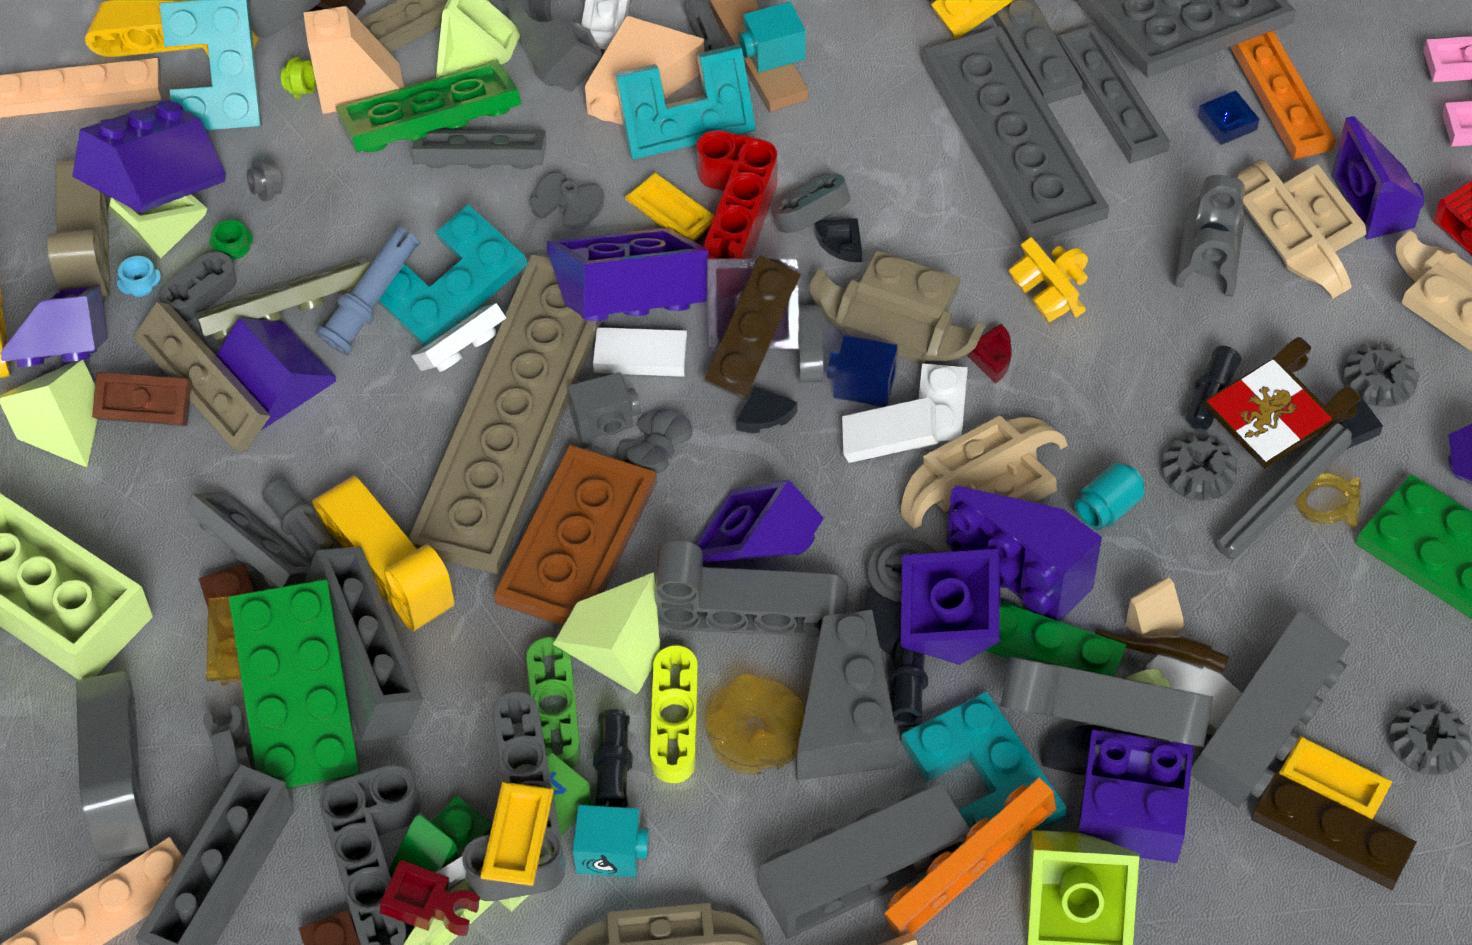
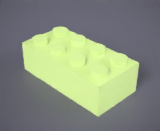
(64, 596)

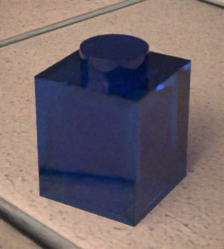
(863, 370)

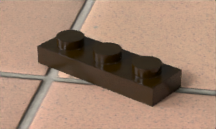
(752, 327)
(1334, 831)

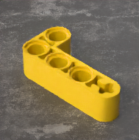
(132, 29)
(407, 577)

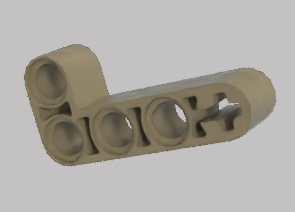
(81, 239)

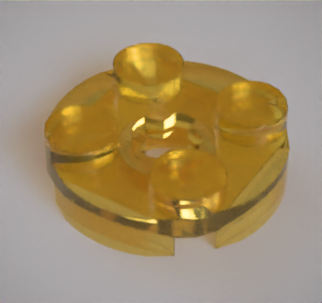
(753, 699)

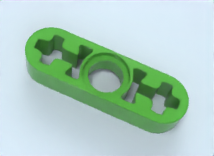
(561, 686)

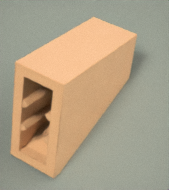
(639, 45)
(347, 59)

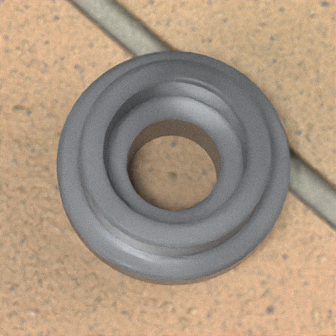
(264, 179)

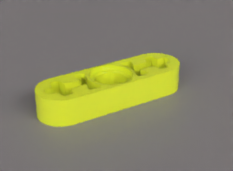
(685, 730)

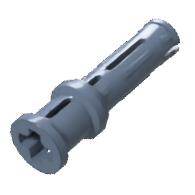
(357, 307)

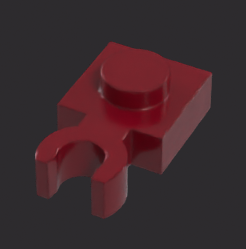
(422, 895)

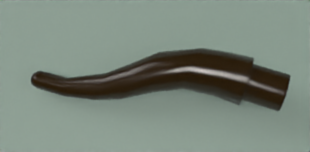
(1175, 647)

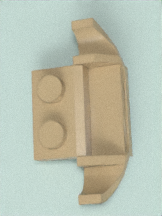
(1303, 222)
(1440, 288)
(991, 459)

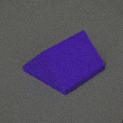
(273, 365)
(951, 603)

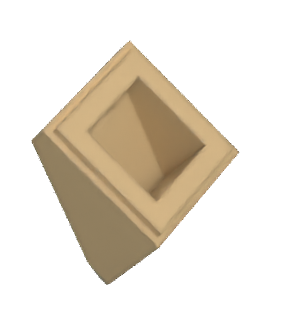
(1155, 611)

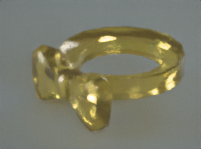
(1350, 511)

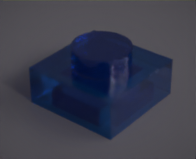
(1228, 117)

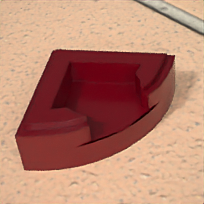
(993, 353)

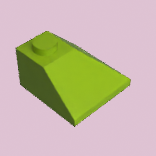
(1080, 890)

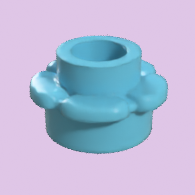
(137, 276)

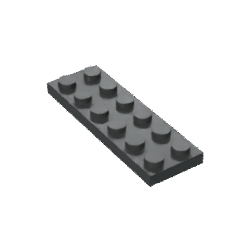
(1015, 135)

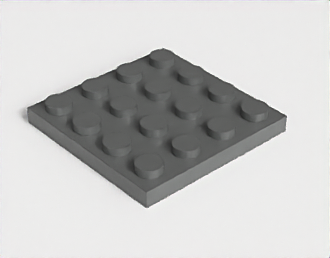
(1174, 32)

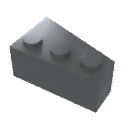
(848, 702)

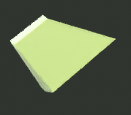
(474, 35)
(162, 225)
(55, 412)
(616, 632)

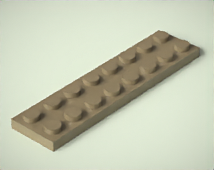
(506, 426)

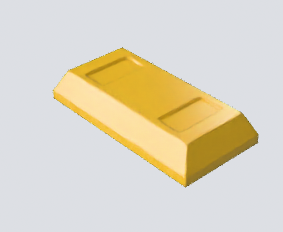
(670, 207)
(1336, 777)
(517, 833)

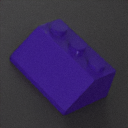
(148, 156)
(629, 272)

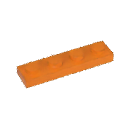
(1284, 96)
(984, 846)

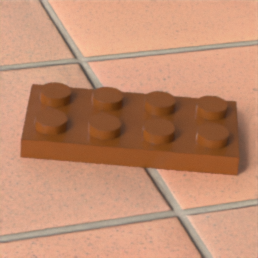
(575, 535)

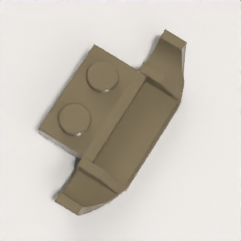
(898, 306)
(670, 926)

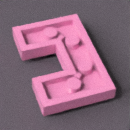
(1452, 61)

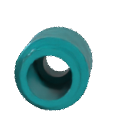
(1110, 496)

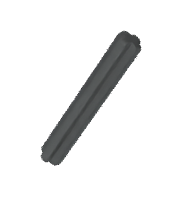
(1283, 491)

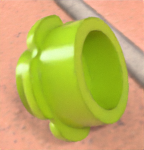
(298, 77)

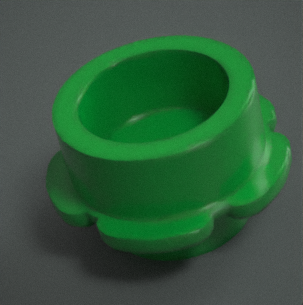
(231, 239)

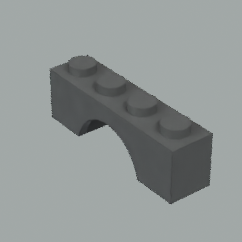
(559, 47)

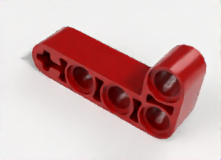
(749, 177)

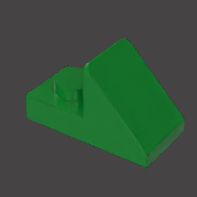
(443, 839)

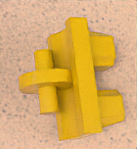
(1038, 267)

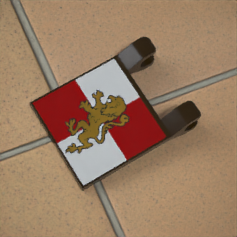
(1274, 410)

